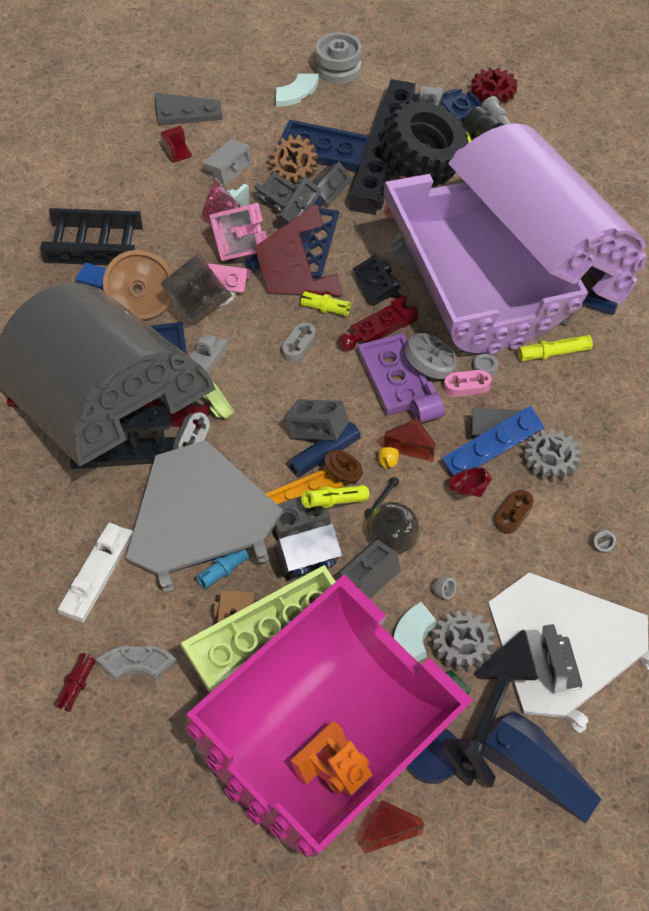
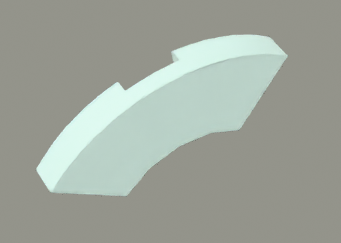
(297, 90)
(413, 630)

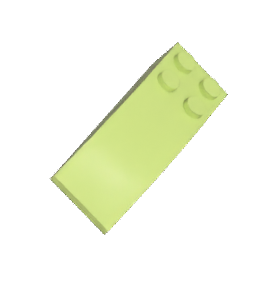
(234, 640)

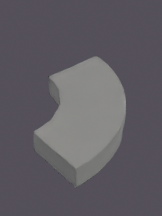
(137, 659)

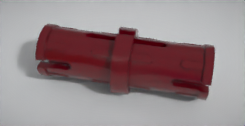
(75, 682)

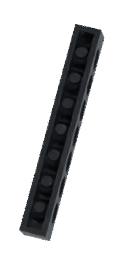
(374, 170)

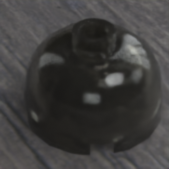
(394, 526)

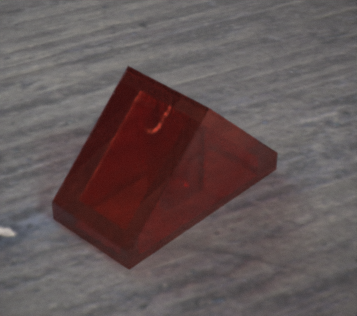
(411, 440)
(390, 827)

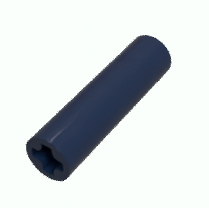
(314, 454)

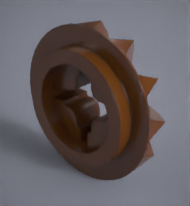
(336, 460)

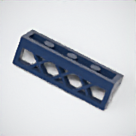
(309, 236)

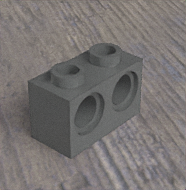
(317, 419)
(298, 516)

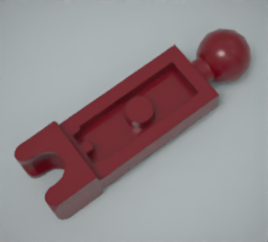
(379, 324)

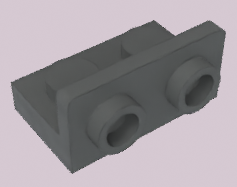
(560, 660)

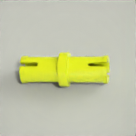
(326, 303)

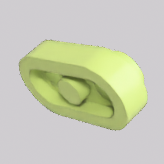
(220, 405)

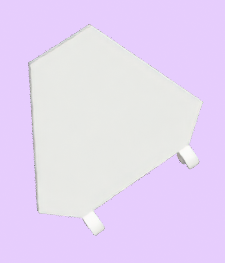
(601, 634)

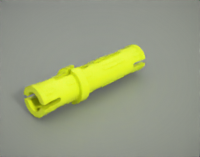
(552, 348)
(328, 496)

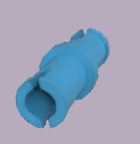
(221, 568)

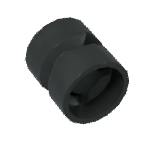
(480, 121)

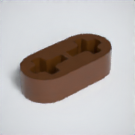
(509, 508)

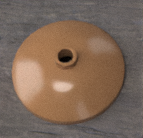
(143, 271)

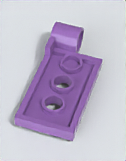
(398, 396)

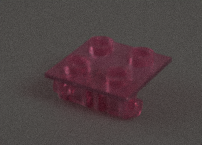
(218, 200)

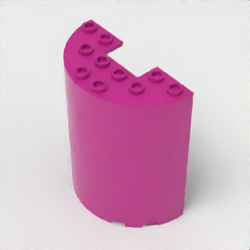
(315, 671)

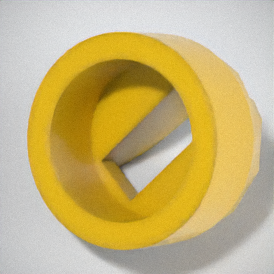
(388, 456)

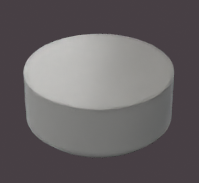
(486, 363)

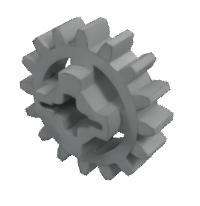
(552, 453)
(465, 644)

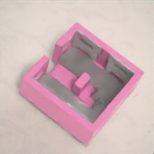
(238, 231)

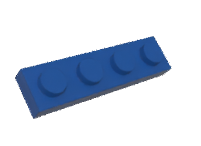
(494, 442)

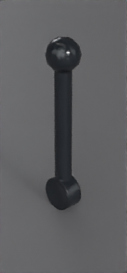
(393, 482)

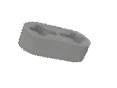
(303, 344)
(188, 434)

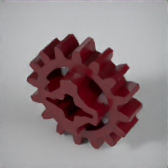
(495, 84)

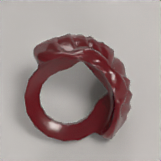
(470, 482)

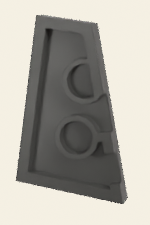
(186, 109)

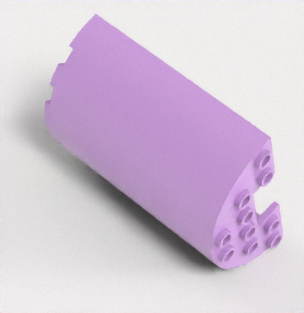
(552, 209)
(476, 268)

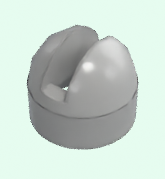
(607, 543)
(447, 583)

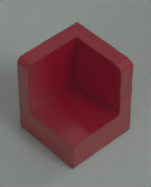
(174, 144)

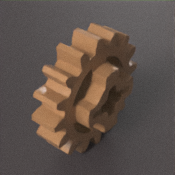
(302, 154)

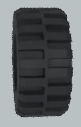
(429, 124)

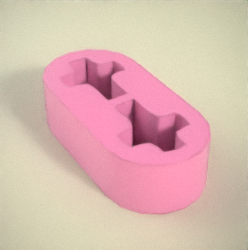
(467, 383)

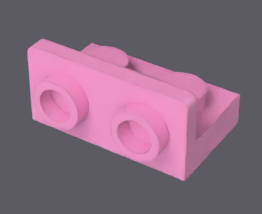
(232, 277)

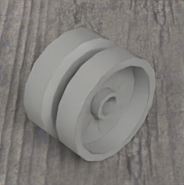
(338, 58)

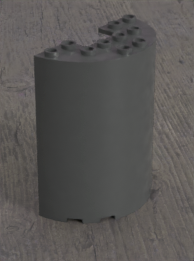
(86, 362)

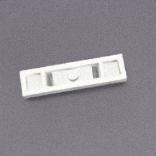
(95, 572)

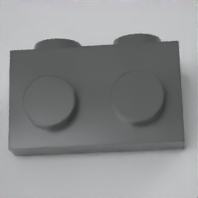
(275, 190)

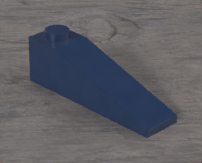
(535, 760)

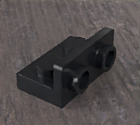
(376, 279)

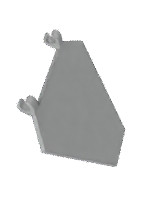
(198, 511)

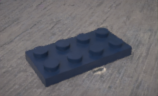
(330, 143)

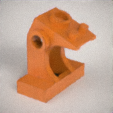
(338, 764)

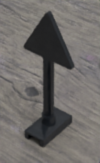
(510, 663)

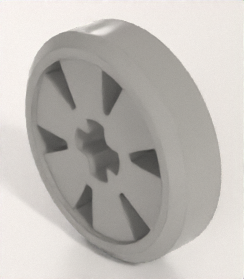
(431, 355)

